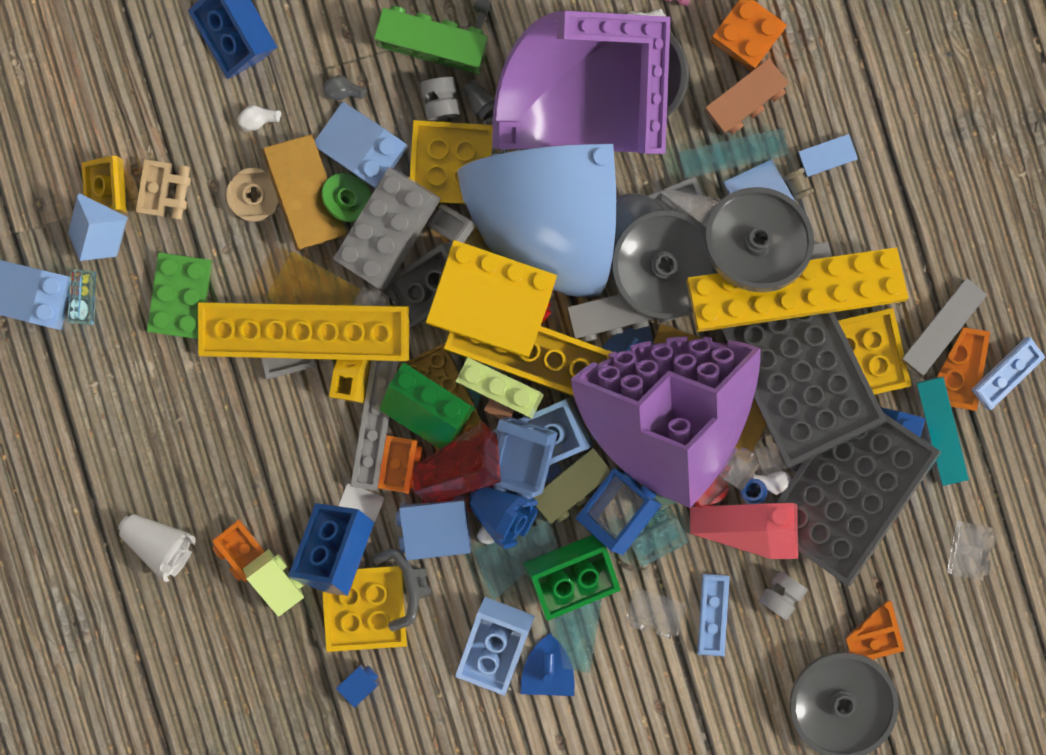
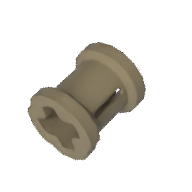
(798, 184)

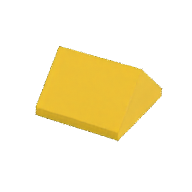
(105, 182)

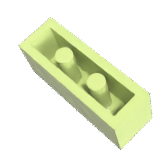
(499, 388)

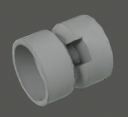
(440, 98)
(783, 595)

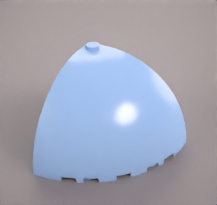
(548, 211)

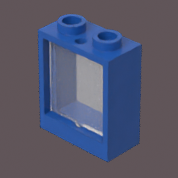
(619, 511)

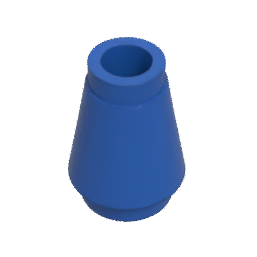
(752, 488)

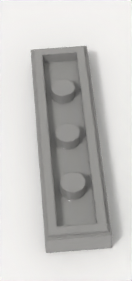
(943, 327)

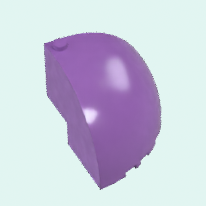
(670, 410)

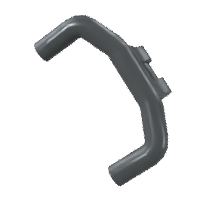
(415, 584)

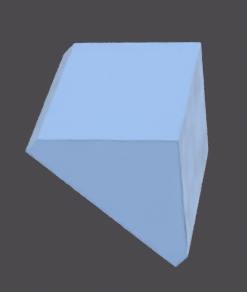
(95, 229)

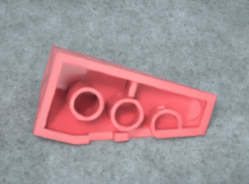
(755, 528)

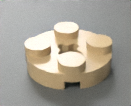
(243, 206)

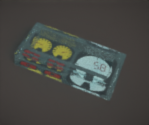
(82, 297)

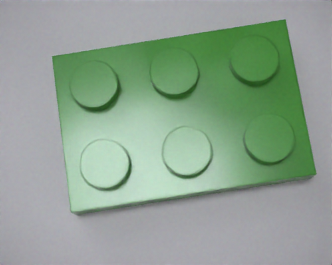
(177, 290)

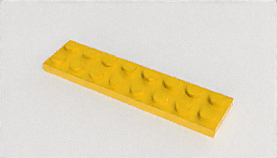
(822, 288)
(303, 331)

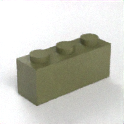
(572, 486)

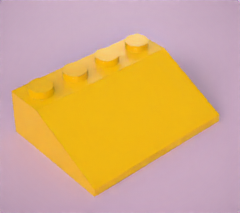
(491, 299)

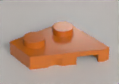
(877, 634)

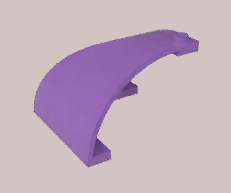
(586, 83)

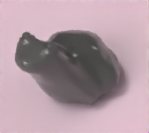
(340, 87)

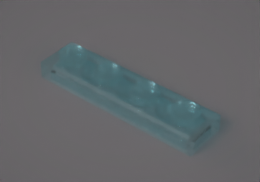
(733, 153)

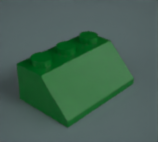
(425, 407)
(572, 576)

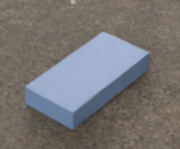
(827, 155)

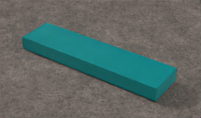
(943, 430)

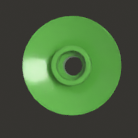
(346, 188)

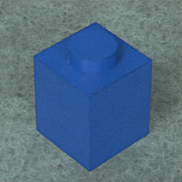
(358, 684)

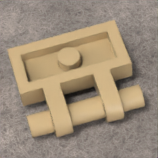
(154, 189)

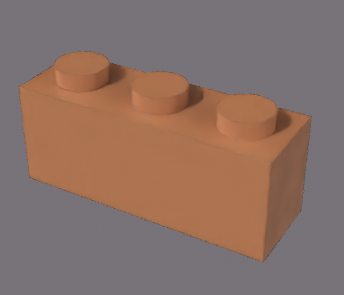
(747, 98)

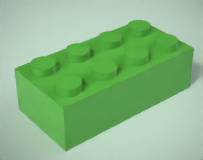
(431, 40)

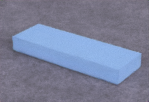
(1008, 373)
(713, 615)

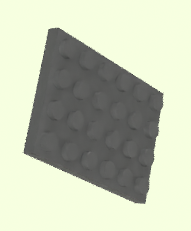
(809, 384)
(856, 494)

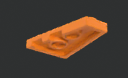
(965, 367)

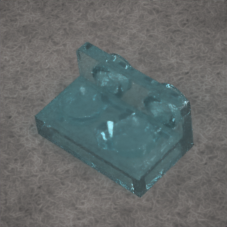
(659, 537)

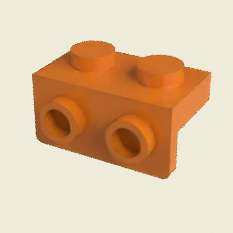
(398, 464)
(238, 548)

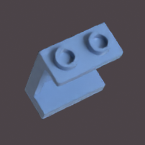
(524, 456)
(434, 529)

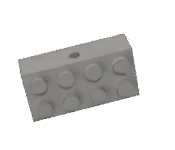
(387, 228)

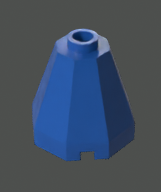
(503, 514)

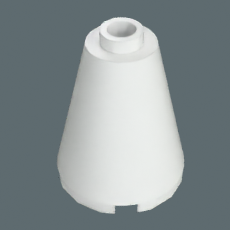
(158, 545)

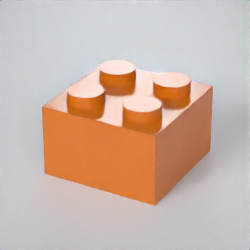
(748, 33)

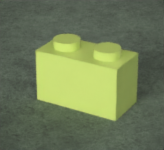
(272, 582)

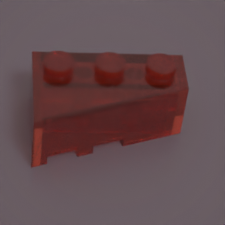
(460, 466)

